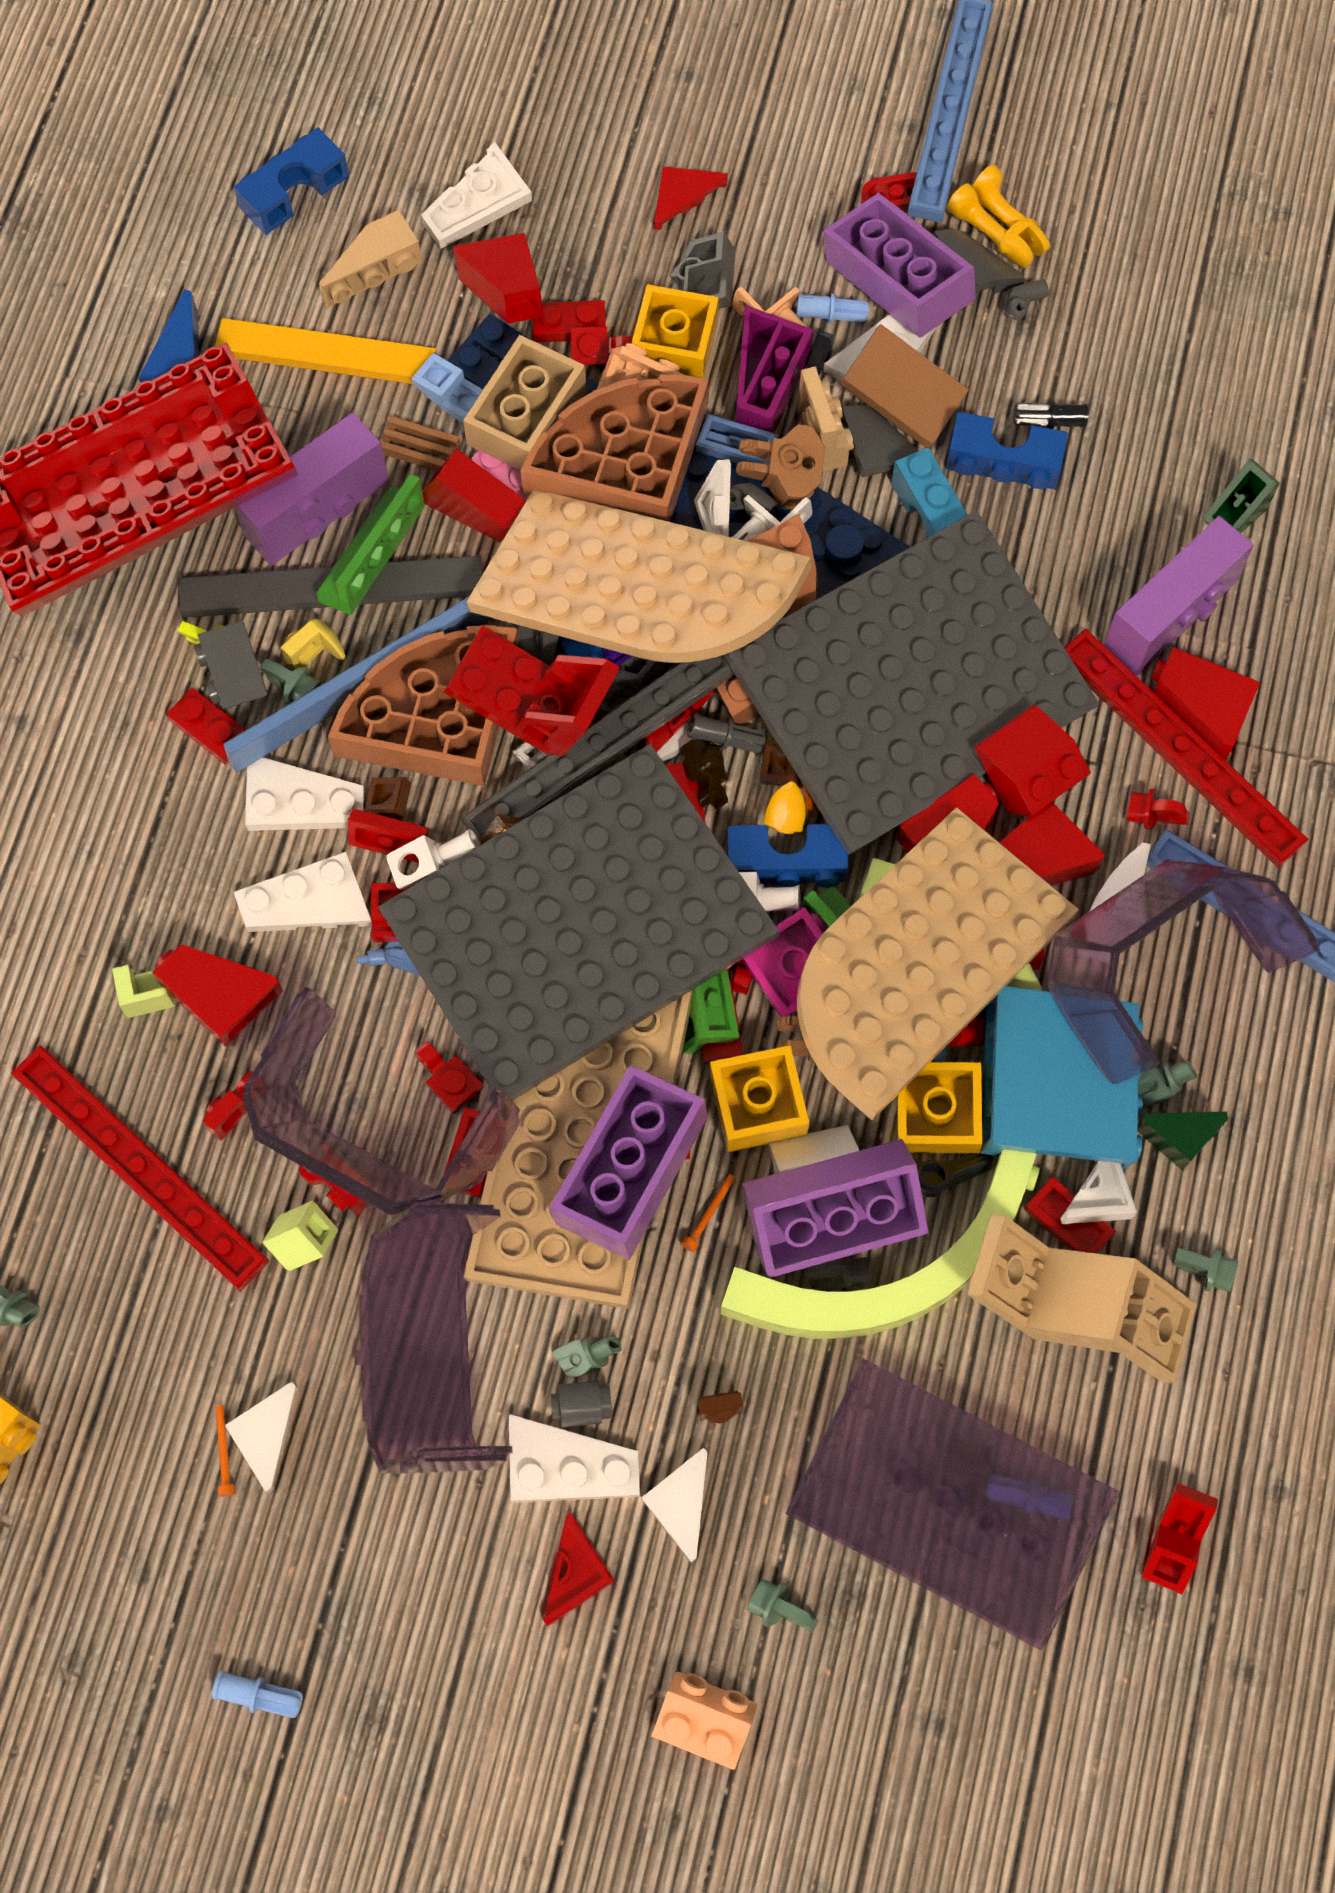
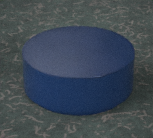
(844, 544)

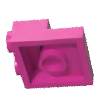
(781, 962)

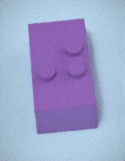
(899, 265)
(331, 480)
(1178, 595)
(629, 1162)
(835, 1208)

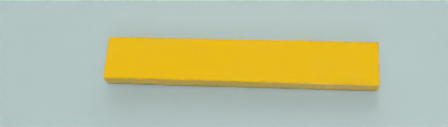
(322, 351)

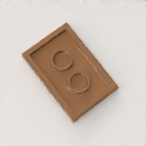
(904, 386)

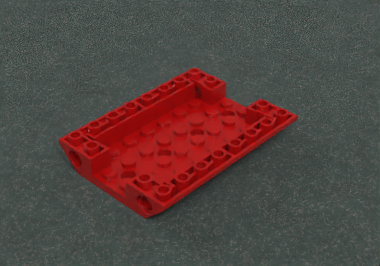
(121, 467)

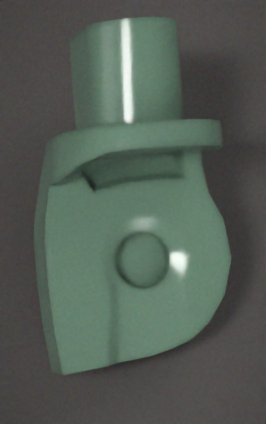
(293, 683)
(1164, 1082)
(1218, 1269)
(16, 1308)
(584, 1354)
(772, 1603)

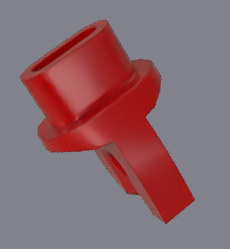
(1148, 810)

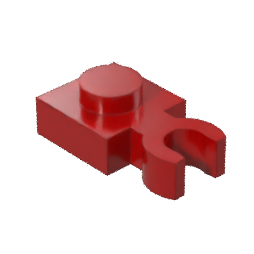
(226, 1111)

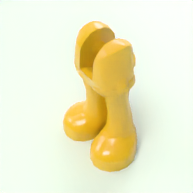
(1024, 233)

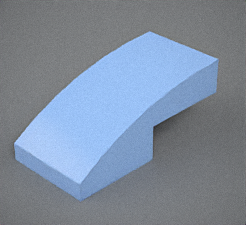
(446, 386)

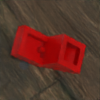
(1178, 1538)

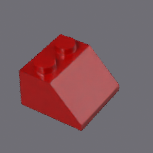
(1031, 761)

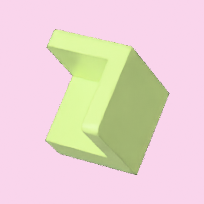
(140, 992)
(300, 1236)

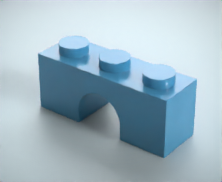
(926, 489)

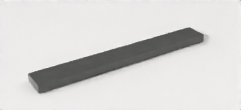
(298, 587)
(602, 742)

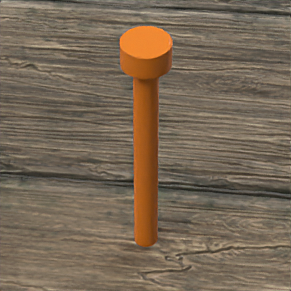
(690, 1242)
(226, 1488)

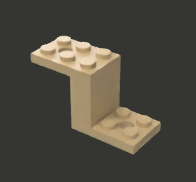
(1082, 1299)

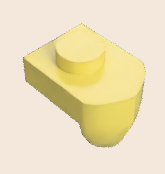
(308, 642)

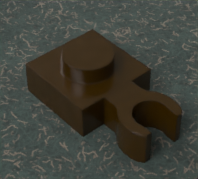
(706, 768)

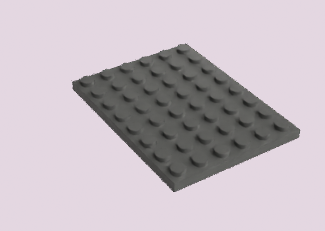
(904, 675)
(578, 923)

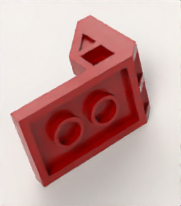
(526, 696)

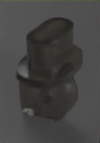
(839, 1274)

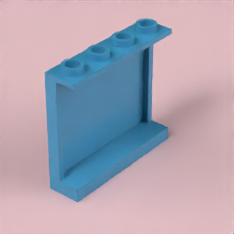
(1048, 1090)

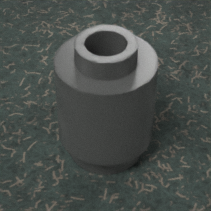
(581, 1403)

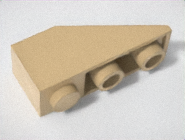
(375, 255)

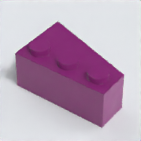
(769, 367)

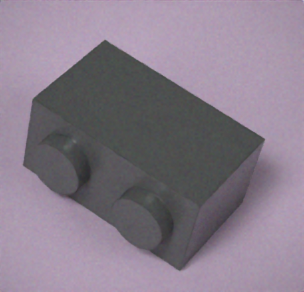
(231, 665)

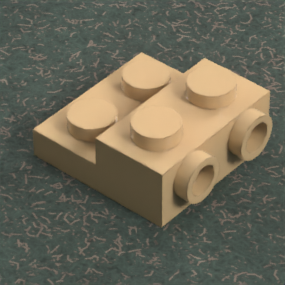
(823, 413)

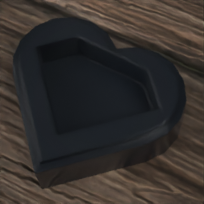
(821, 351)

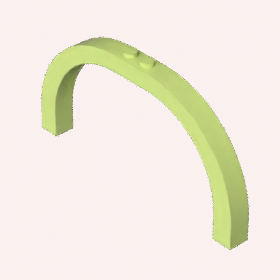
(874, 1310)

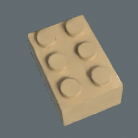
(523, 401)

